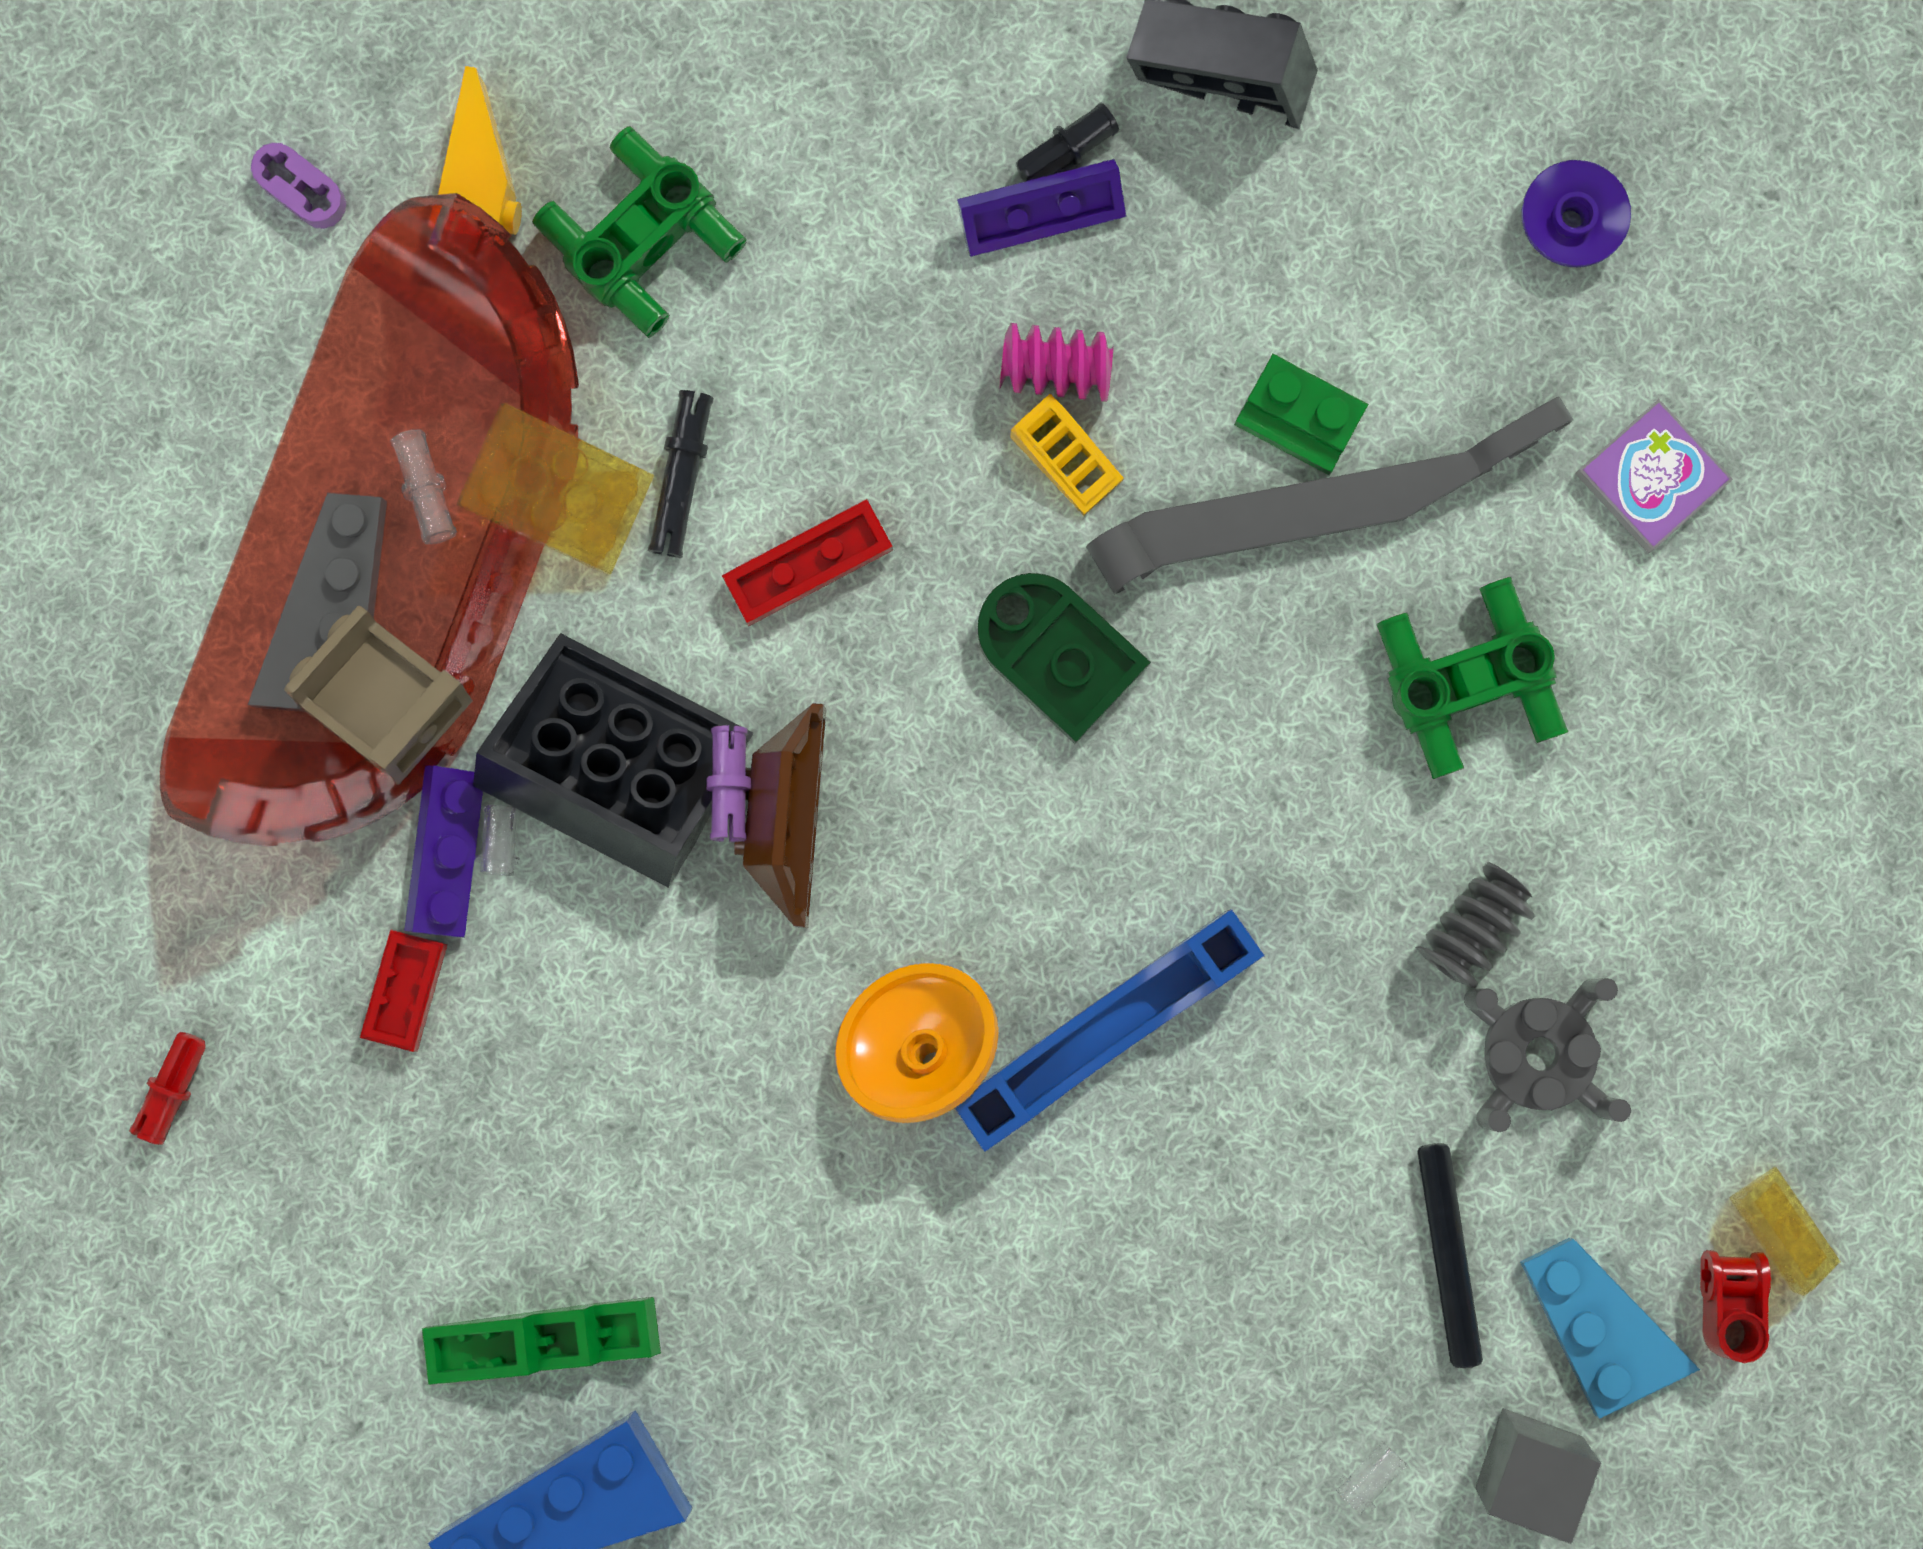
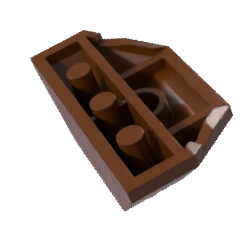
(785, 813)

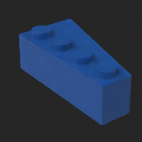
(582, 1500)

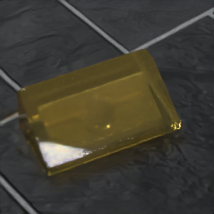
(1785, 1231)

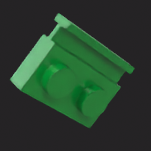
(1301, 414)

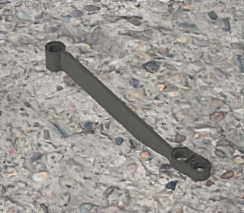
(1307, 507)

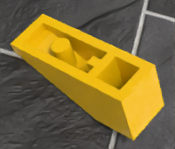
(476, 159)

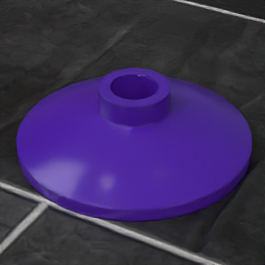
(1590, 193)

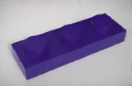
(1042, 207)
(444, 853)

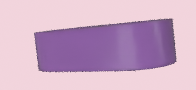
(291, 194)

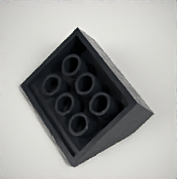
(605, 759)

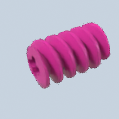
(1056, 362)

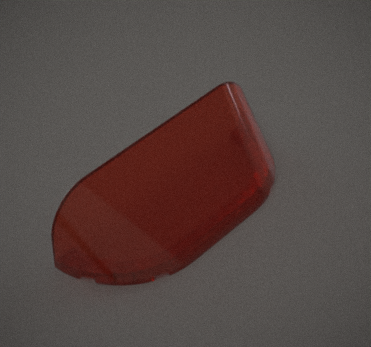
(422, 336)

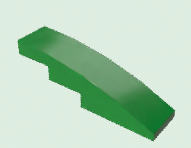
(541, 1341)

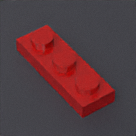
(807, 562)

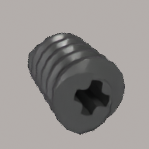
(1478, 925)

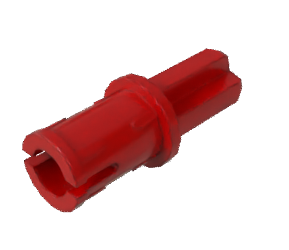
(168, 1089)

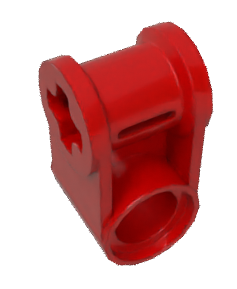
(1736, 1300)

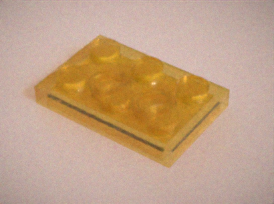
(555, 489)

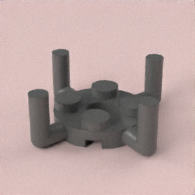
(1574, 1061)

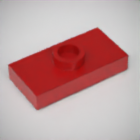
(403, 991)

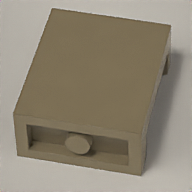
(377, 694)

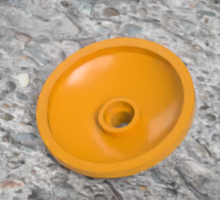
(898, 1025)

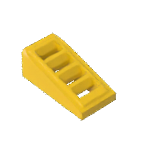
(1037, 451)

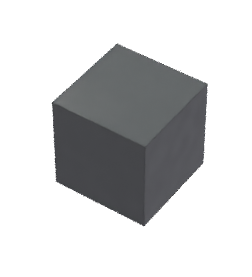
(1537, 1476)

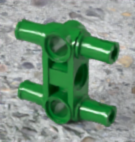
(639, 231)
(1472, 677)

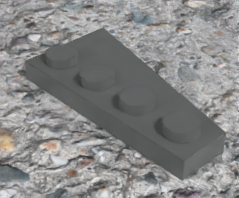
(331, 581)

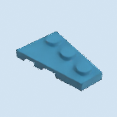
(1602, 1331)

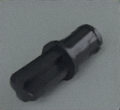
(1068, 144)

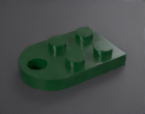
(1060, 655)

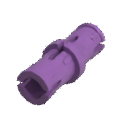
(728, 783)

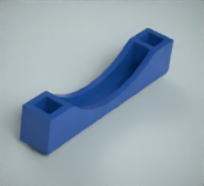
(1108, 1028)

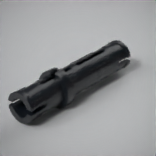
(680, 473)

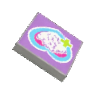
(1653, 476)

